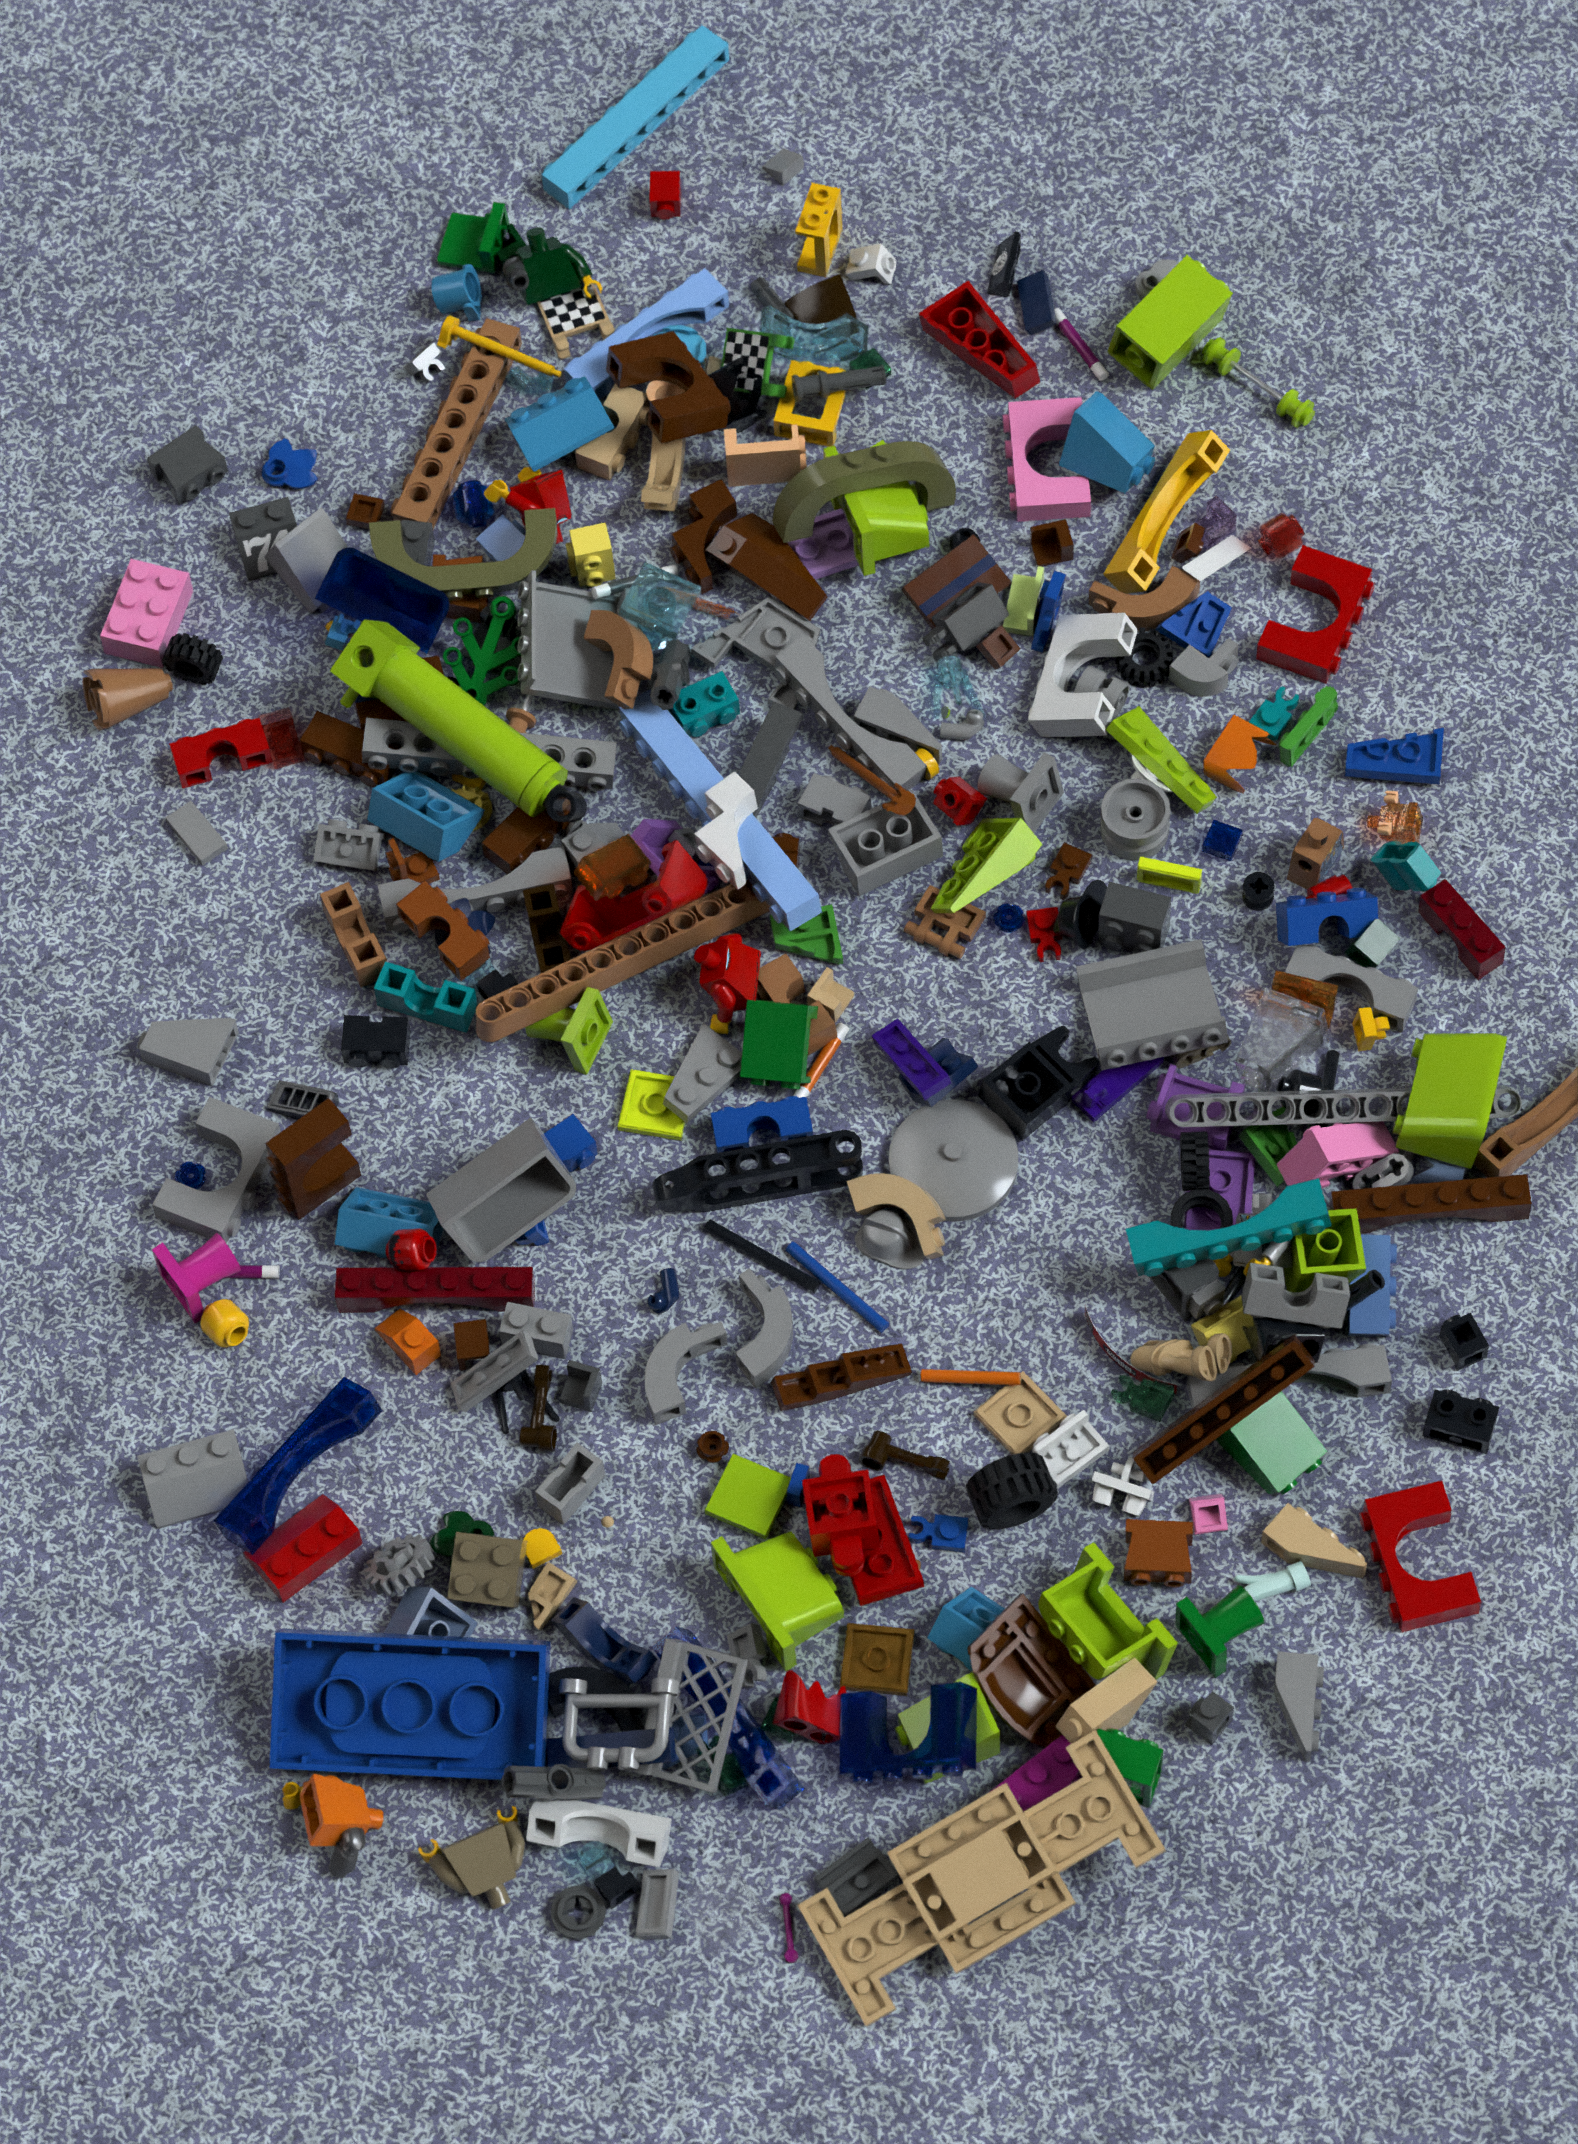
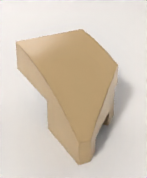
(549, 1593)

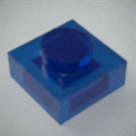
(1222, 840)

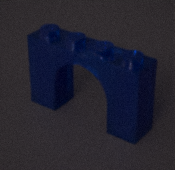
(945, 1749)

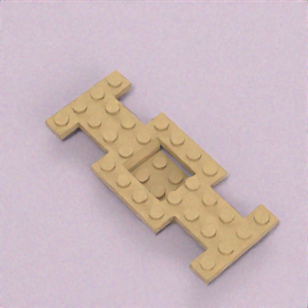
(973, 1866)

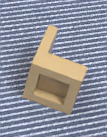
(831, 995)

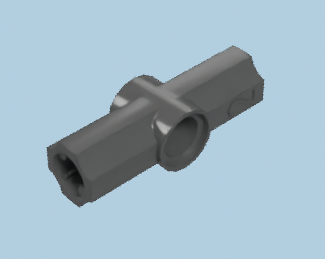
(670, 674)
(537, 1782)

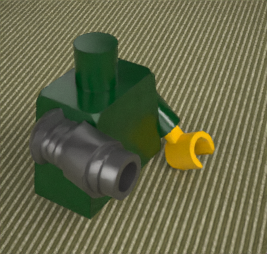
(547, 268)

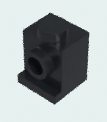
(1464, 1328)

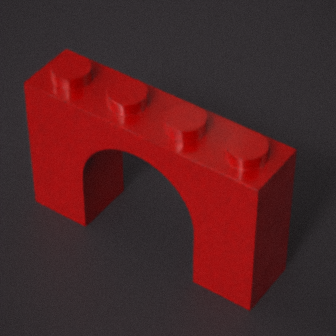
(1317, 652)
(1414, 1600)

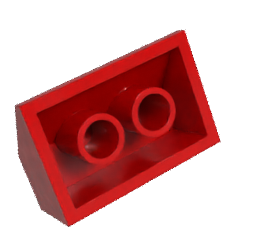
(305, 1547)

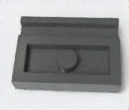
(857, 1877)

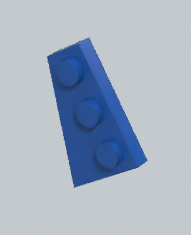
(1403, 759)

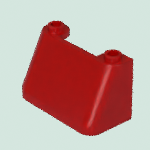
(597, 922)

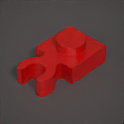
(1040, 929)

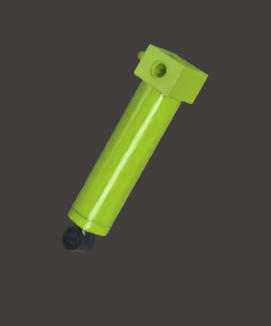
(386, 667)

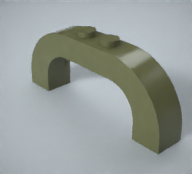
(859, 471)
(473, 578)

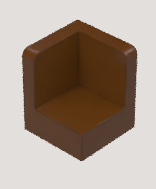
(1051, 543)
(471, 1341)

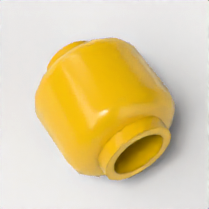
(224, 1323)

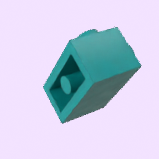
(706, 705)

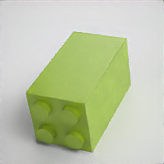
(1169, 322)

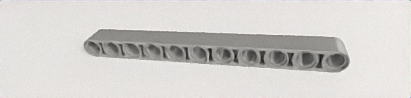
(1295, 1104)

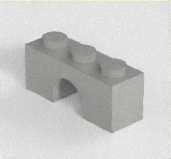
(1320, 1304)

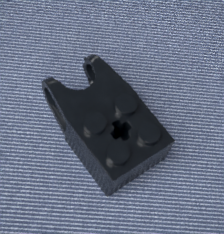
(1035, 1083)

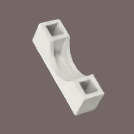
(635, 1834)

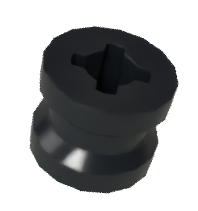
(1258, 899)

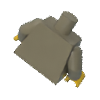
(481, 1860)

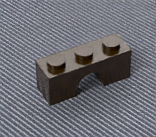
(545, 926)

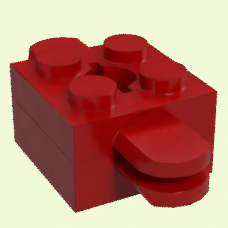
(841, 1514)

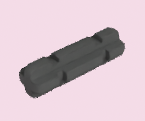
(768, 296)

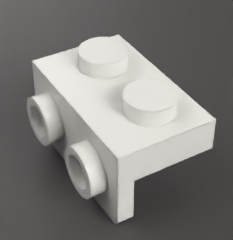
(1070, 1448)

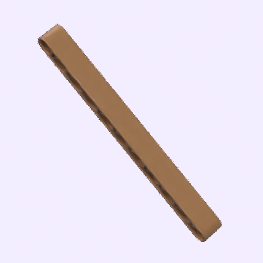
(616, 960)

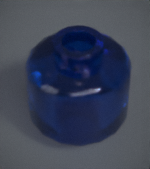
(471, 504)

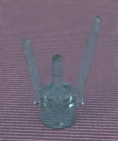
(951, 676)

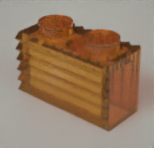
(613, 867)

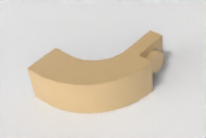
(664, 475)
(884, 1191)

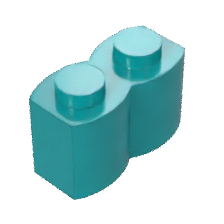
(1406, 866)

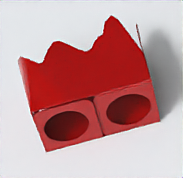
(809, 1710)

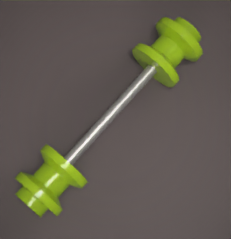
(1289, 404)

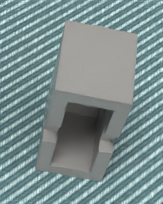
(830, 801)
(549, 1329)
(570, 1483)

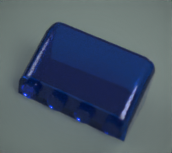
(384, 594)

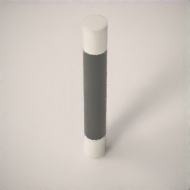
(619, 585)

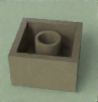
(487, 1569)

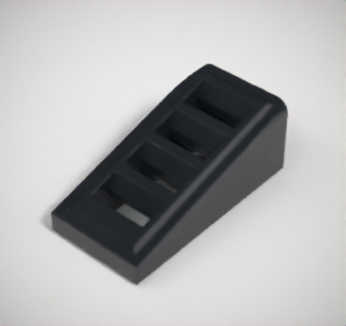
(316, 1094)

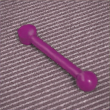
(791, 1955)

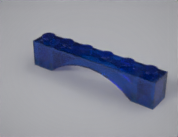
(338, 1417)
(755, 1752)

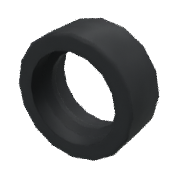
(1201, 1198)

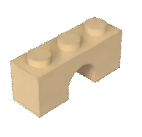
(606, 453)

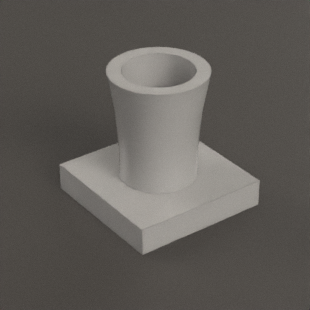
(1029, 793)

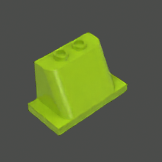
(883, 520)
(780, 1590)
(1099, 1625)

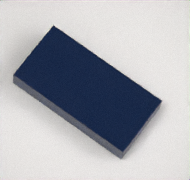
(1036, 302)

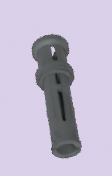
(824, 383)

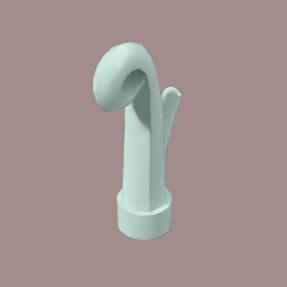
(1275, 1583)

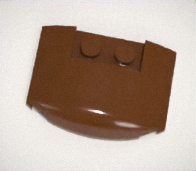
(1027, 1672)

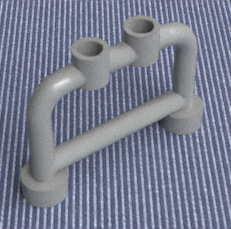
(627, 1757)

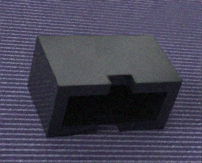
(375, 1042)

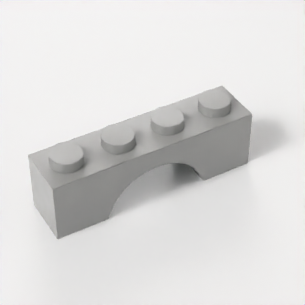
(1385, 994)

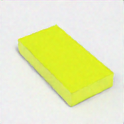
(1169, 875)

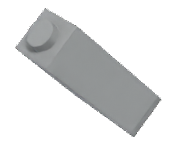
(189, 1046)

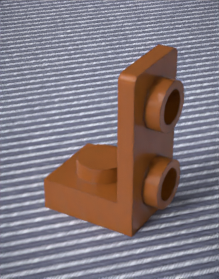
(415, 867)

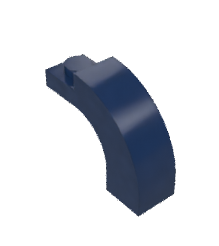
(601, 1644)

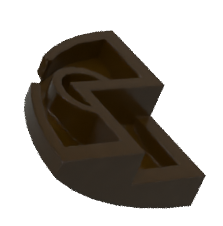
(821, 302)

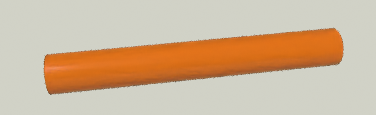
(970, 1377)

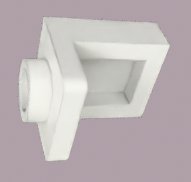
(871, 262)

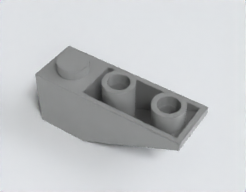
(1295, 1692)

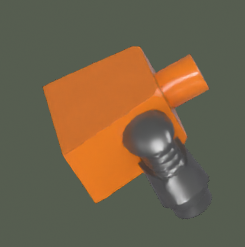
(334, 1816)

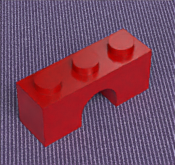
(243, 740)

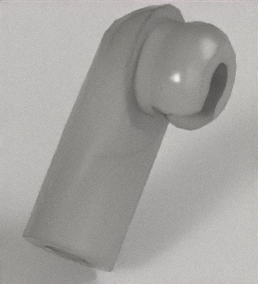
(966, 729)

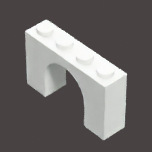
(1073, 644)

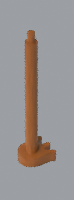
(901, 799)

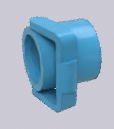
(458, 292)

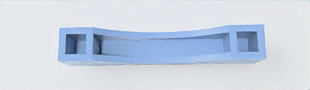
(693, 302)

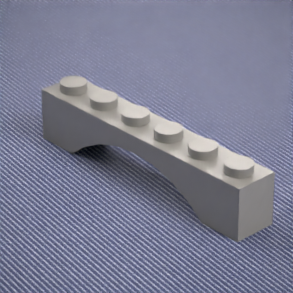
(803, 670)
(537, 870)
(1355, 1371)

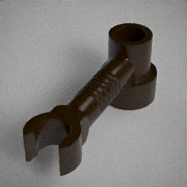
(537, 1434)
(880, 1450)

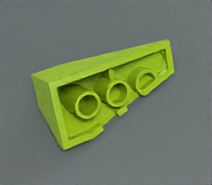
(991, 855)

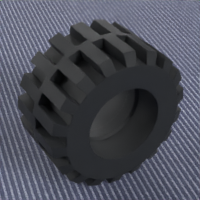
(1011, 1490)

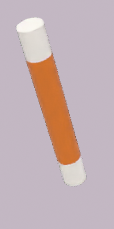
(822, 1061)

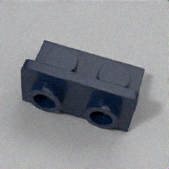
(953, 1063)

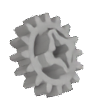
(399, 1564)

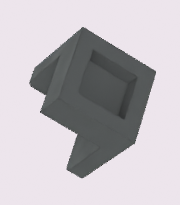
(581, 1386)

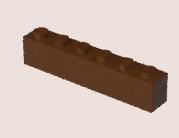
(1223, 1409)

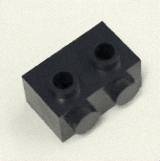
(1461, 1420)

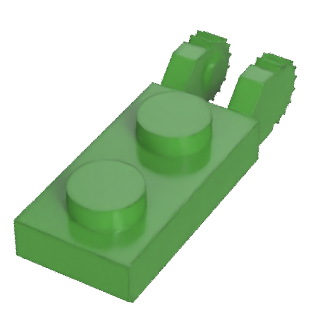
(1308, 726)

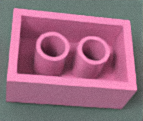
(146, 612)

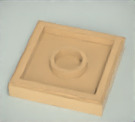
(1020, 1415)

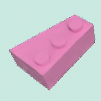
(1336, 1152)

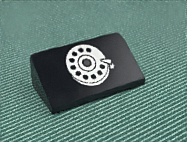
(1005, 266)

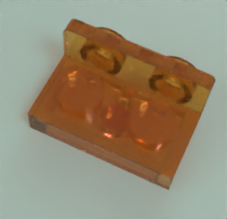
(1308, 990)

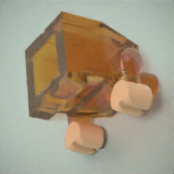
(1397, 820)

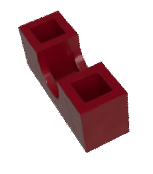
(1476, 943)

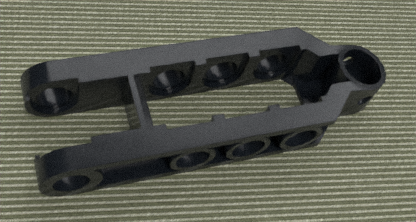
(811, 1166)

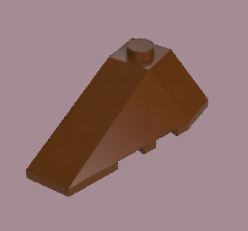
(759, 557)

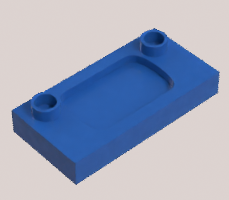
(408, 1703)

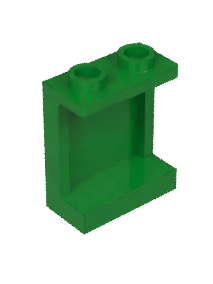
(776, 1042)

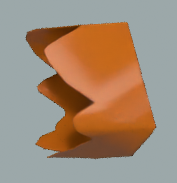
(1234, 751)

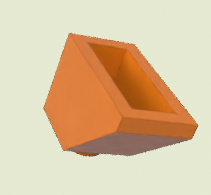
(409, 1340)

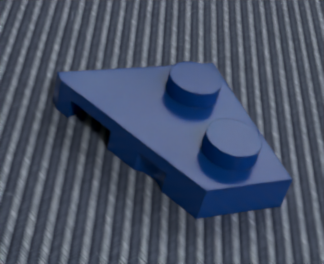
(1048, 608)
(1197, 623)

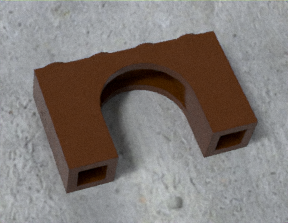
(667, 359)
(311, 1160)

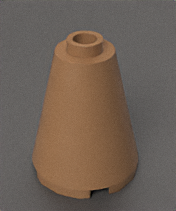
(123, 693)

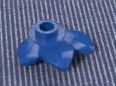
(293, 464)

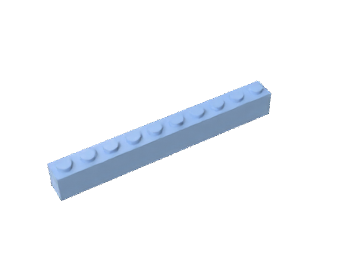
(689, 777)

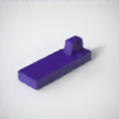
(911, 1059)
(1111, 1086)

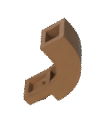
(1151, 608)
(631, 654)

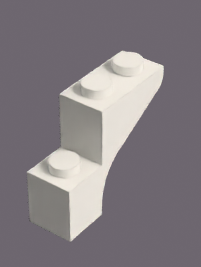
(717, 842)

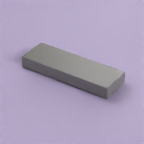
(494, 1371)

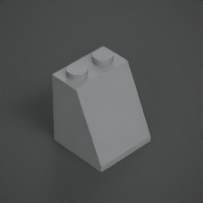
(306, 556)

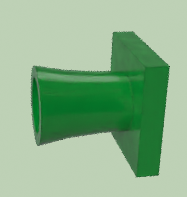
(1217, 1626)

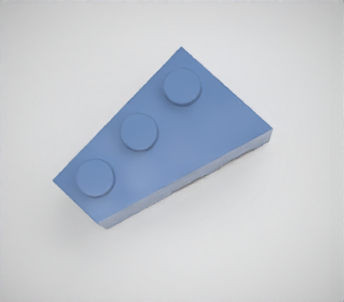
(1374, 1314)

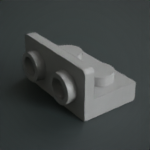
(348, 846)

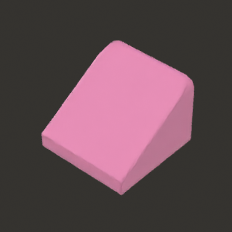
(1208, 1513)

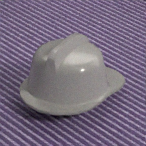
(890, 1240)

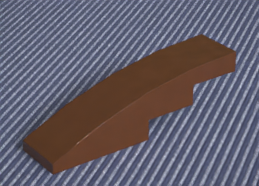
(841, 1377)

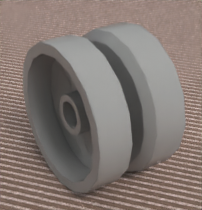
(1135, 819)

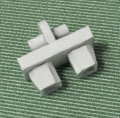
(1136, 1495)

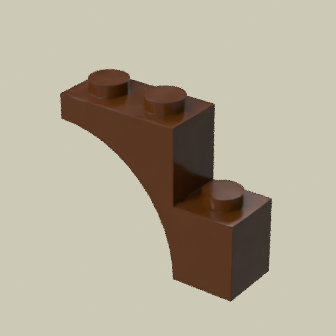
(709, 511)

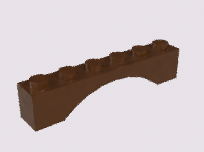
(1480, 1198)

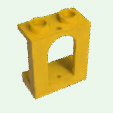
(820, 228)
(815, 430)

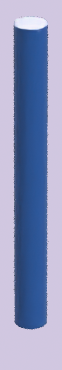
(837, 1287)

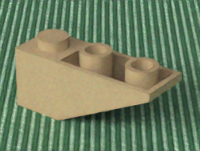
(1297, 1538)

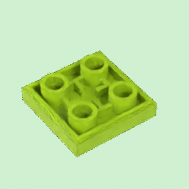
(748, 1496)

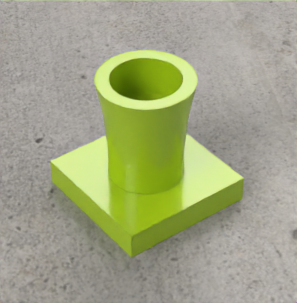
(578, 1029)

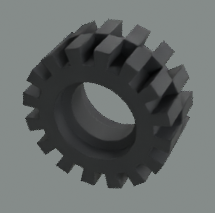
(192, 658)
(1149, 673)
(1194, 1160)

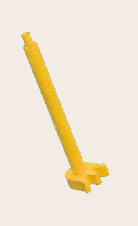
(451, 330)

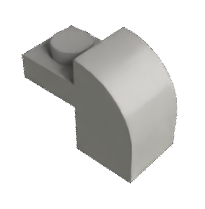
(1204, 675)

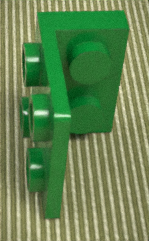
(474, 239)

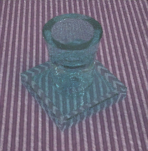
(659, 604)

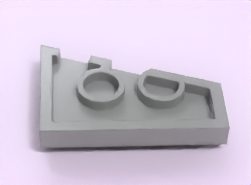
(703, 1075)

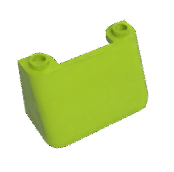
(1451, 1095)

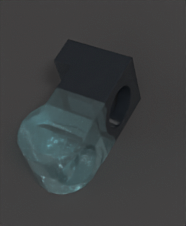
(489, 981)
(605, 1876)

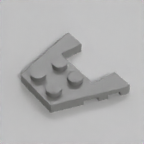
(762, 635)

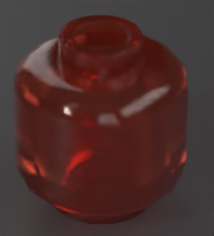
(1281, 535)

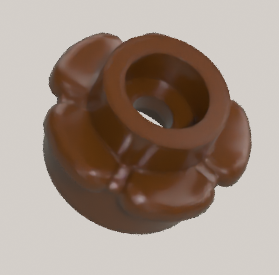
(712, 1438)

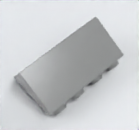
(502, 1192)

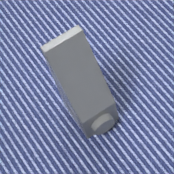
(890, 719)

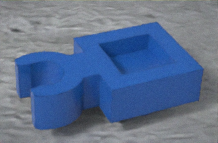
(946, 1532)

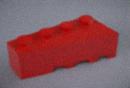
(980, 339)

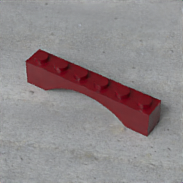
(385, 1287)

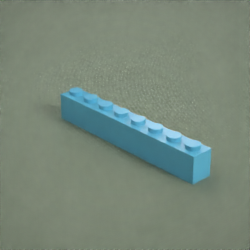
(635, 116)

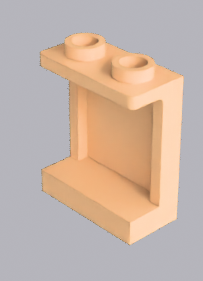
(764, 461)

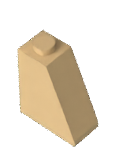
(1108, 1703)

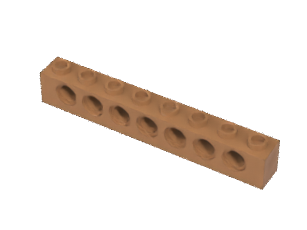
(458, 440)

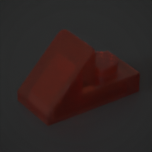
(282, 738)

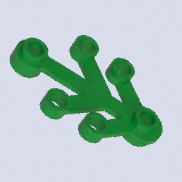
(485, 659)

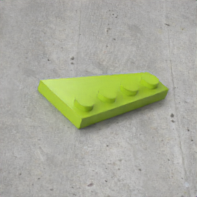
(1156, 753)

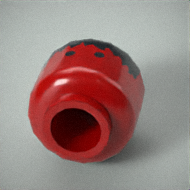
(411, 1249)

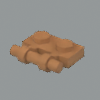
(960, 924)

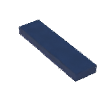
(636, 1739)

